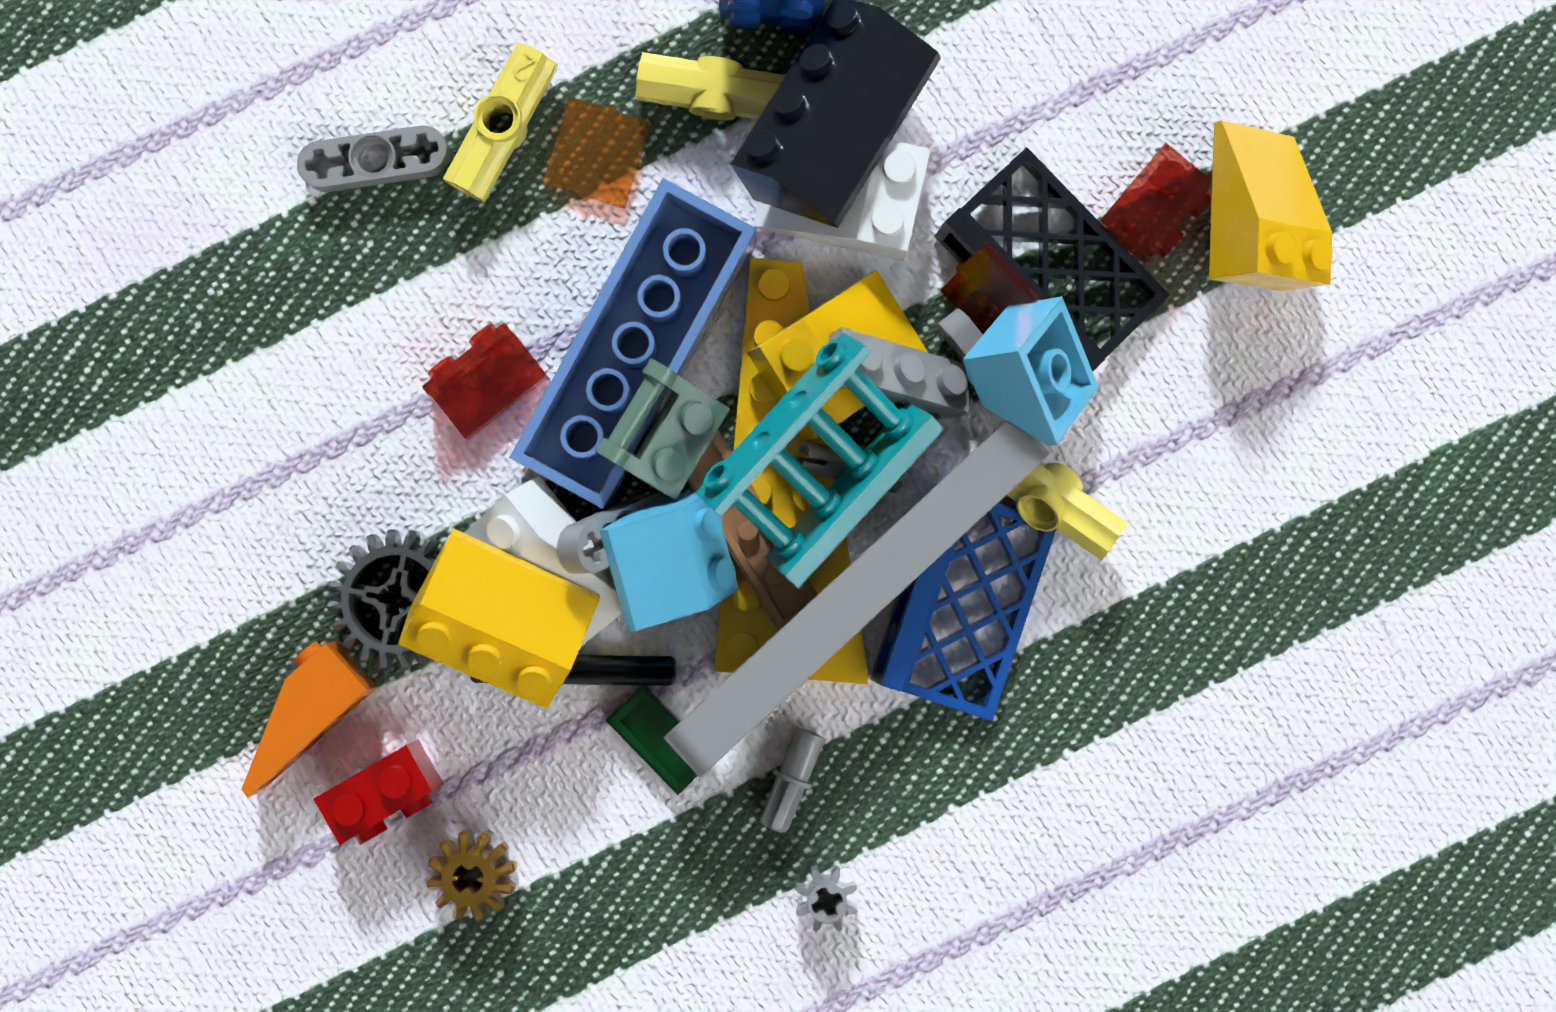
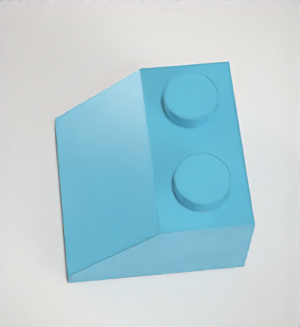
(1033, 369)
(668, 560)

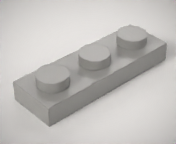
(914, 375)

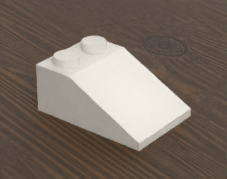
(880, 216)
(528, 527)

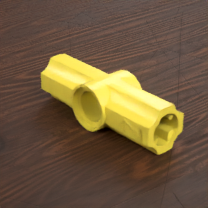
(708, 87)
(514, 92)
(1055, 499)

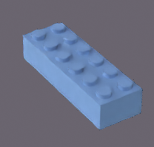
(649, 308)

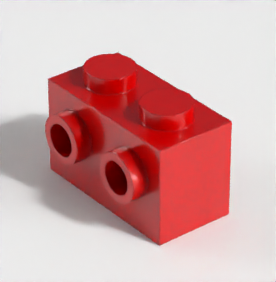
(370, 796)

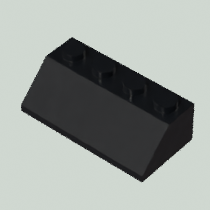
(835, 112)

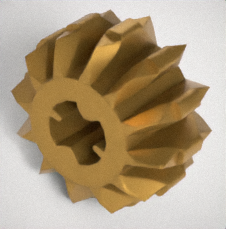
(475, 893)

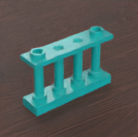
(854, 493)

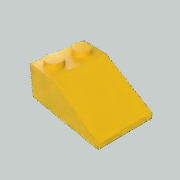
(1265, 213)
(864, 308)

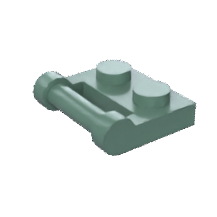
(676, 437)

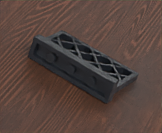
(964, 236)

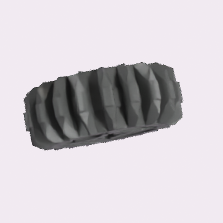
(354, 590)

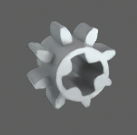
(819, 911)

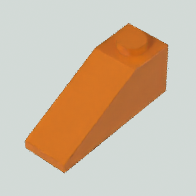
(307, 708)

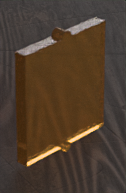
(597, 153)

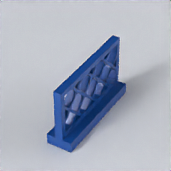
(919, 600)

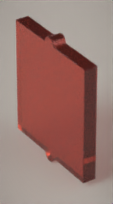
(987, 287)

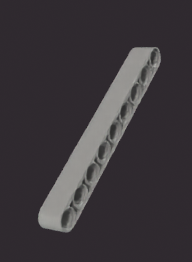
(855, 597)

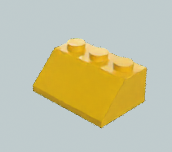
(499, 619)

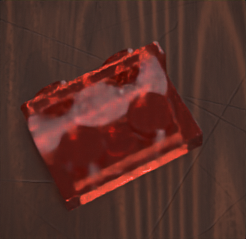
(1157, 203)
(484, 379)

